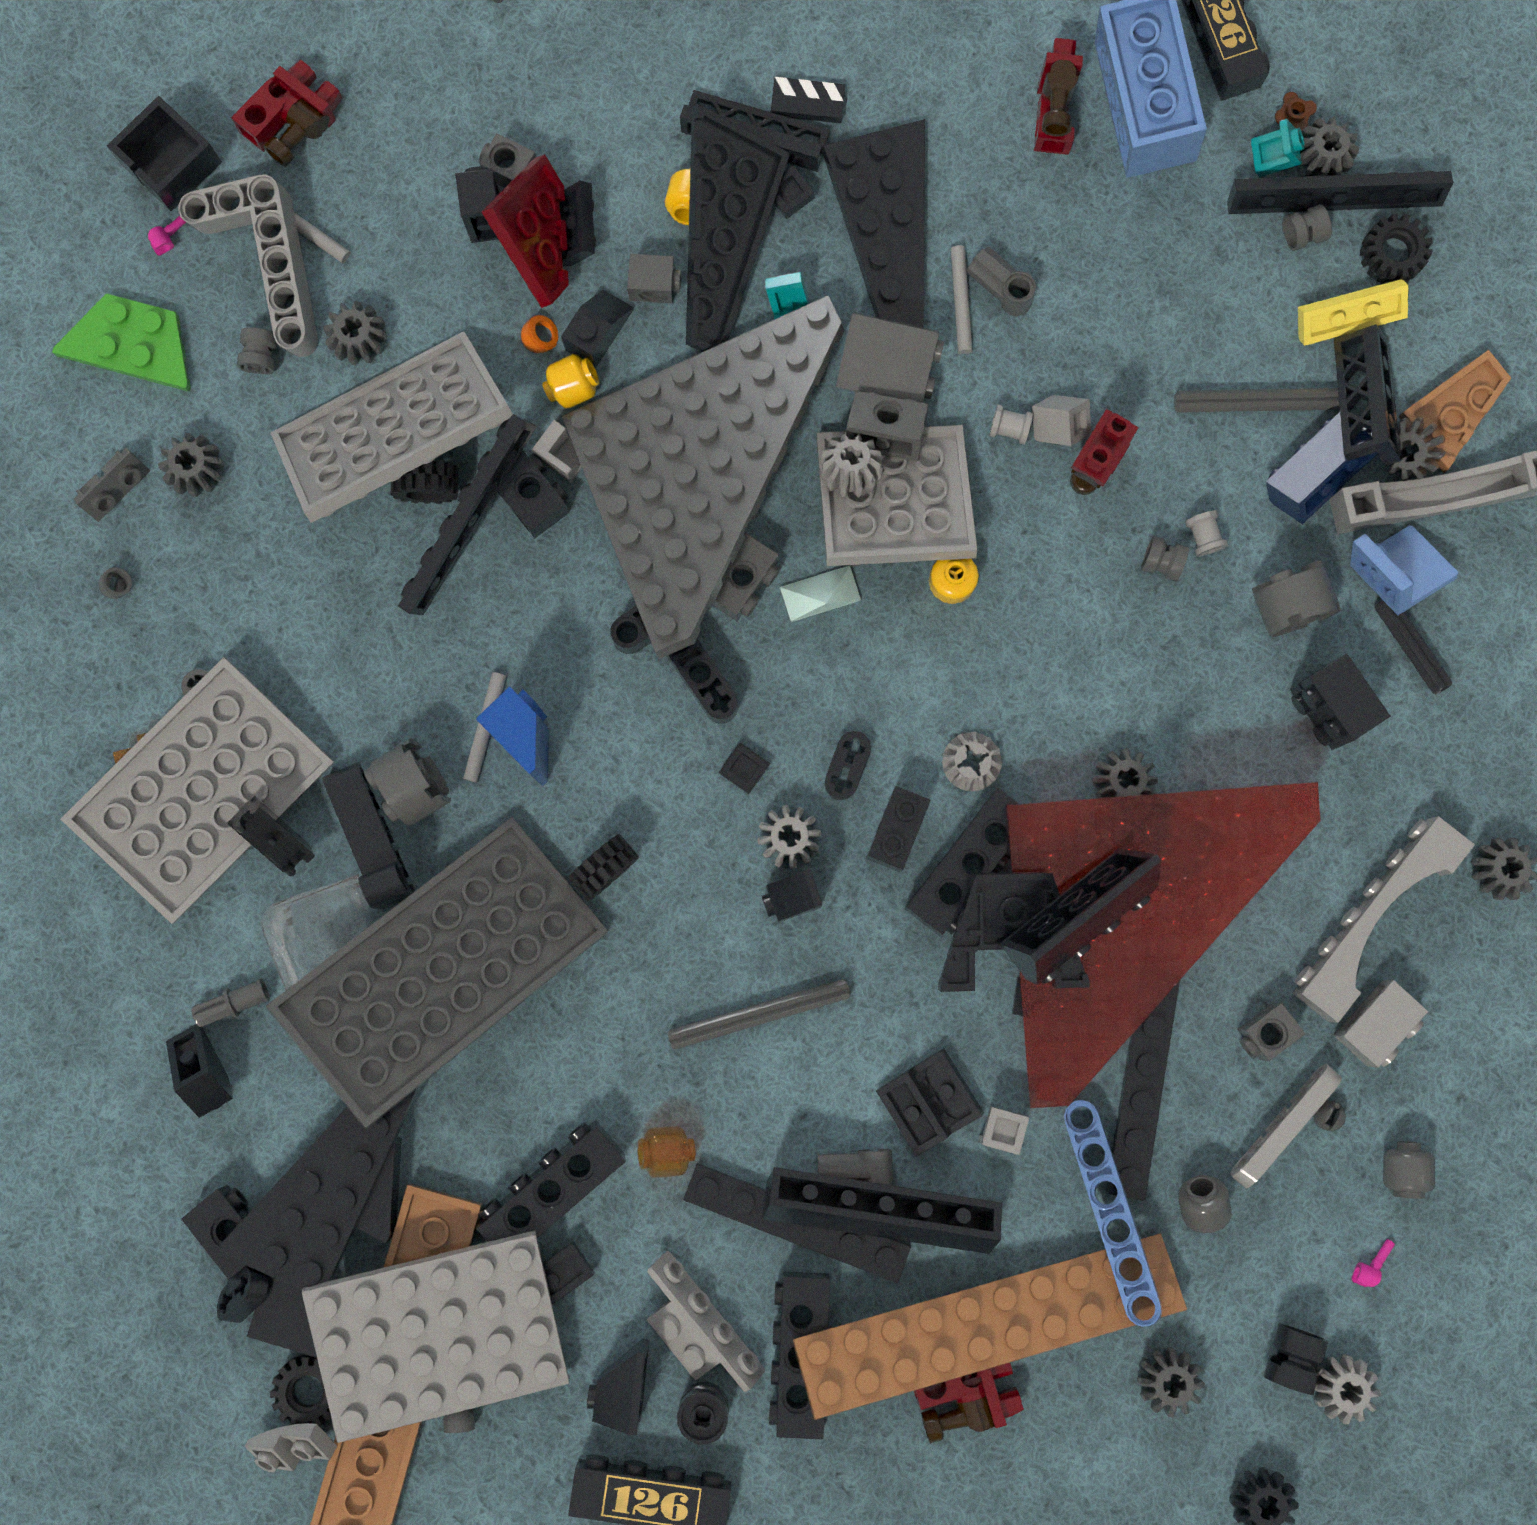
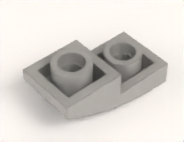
(288, 1444)

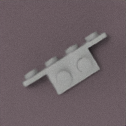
(696, 1328)

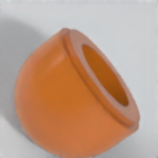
(530, 338)

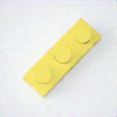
(1352, 312)

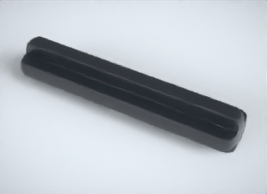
(1415, 648)

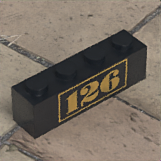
(1228, 45)
(647, 1496)

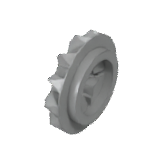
(965, 777)

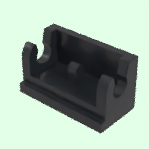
(271, 836)

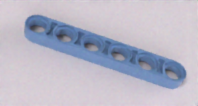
(1106, 1213)

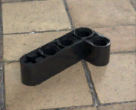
(683, 663)
(369, 837)

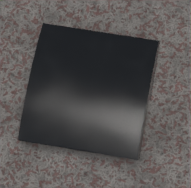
(930, 1102)

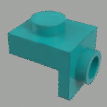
(1277, 149)
(786, 293)

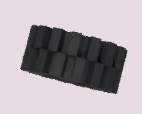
(1408, 233)
(428, 484)
(603, 867)
(285, 1395)

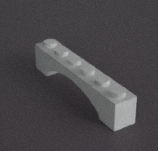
(1401, 501)
(1332, 980)

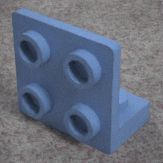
(1401, 568)

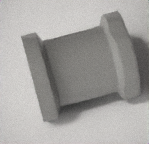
(1011, 424)
(1206, 533)

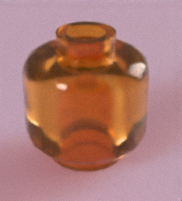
(665, 1151)

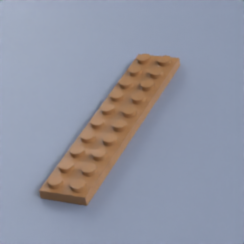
(977, 1329)
(370, 1471)

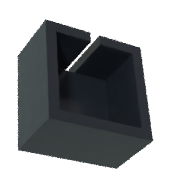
(164, 153)
(1338, 703)

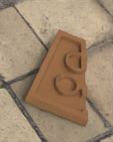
(1460, 404)

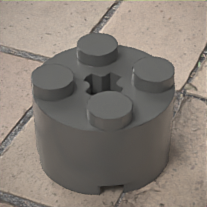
(1296, 599)
(408, 783)

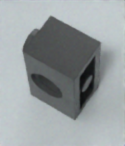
(901, 437)
(761, 564)

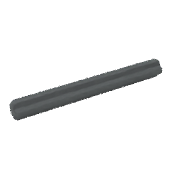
(1257, 400)
(759, 1014)

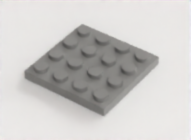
(913, 511)

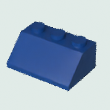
(519, 727)

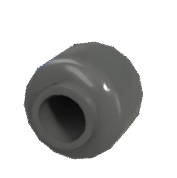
(1409, 1170)
(1205, 1204)

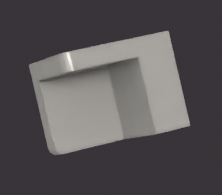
(1061, 420)
(558, 452)
(1004, 1130)

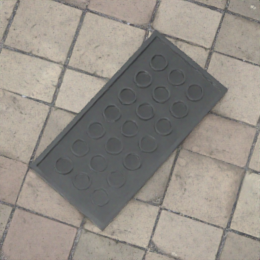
(436, 972)

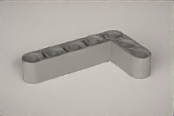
(271, 251)

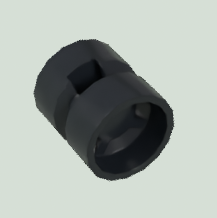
(1295, 1359)
(703, 1413)

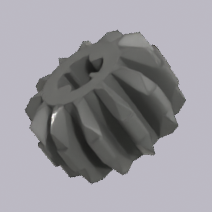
(1336, 139)
(341, 334)
(1427, 453)
(200, 474)
(1119, 766)
(1498, 855)
(1162, 1371)

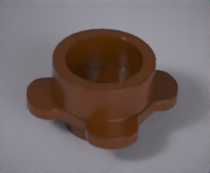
(1291, 103)

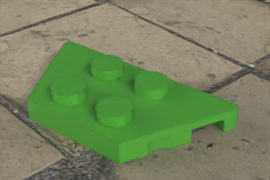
(129, 341)

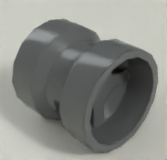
(1307, 227)
(257, 350)
(1164, 558)

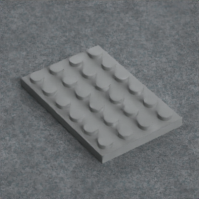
(389, 426)
(170, 797)
(435, 1336)

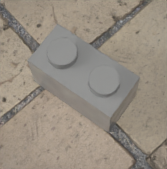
(1381, 1024)

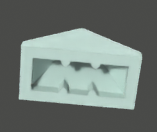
(820, 593)

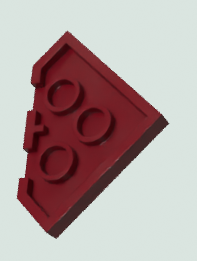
(531, 228)

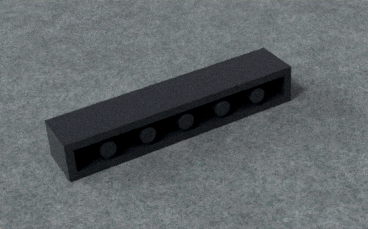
(882, 1210)

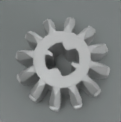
(851, 465)
(781, 846)
(1360, 1394)

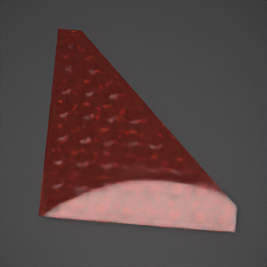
(1214, 860)

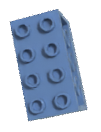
(1149, 85)

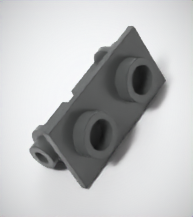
(103, 493)

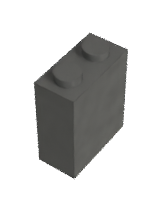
(889, 358)

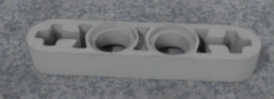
(1286, 1126)

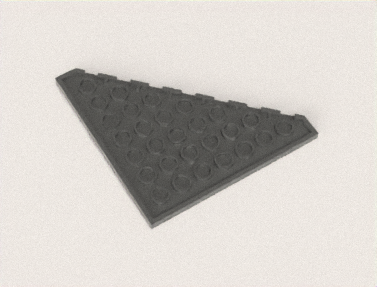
(690, 457)

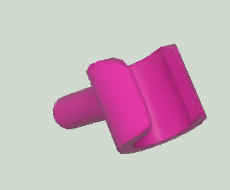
(160, 236)
(1371, 1275)

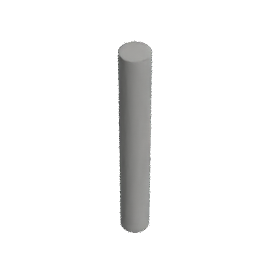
(319, 238)
(961, 299)
(482, 735)

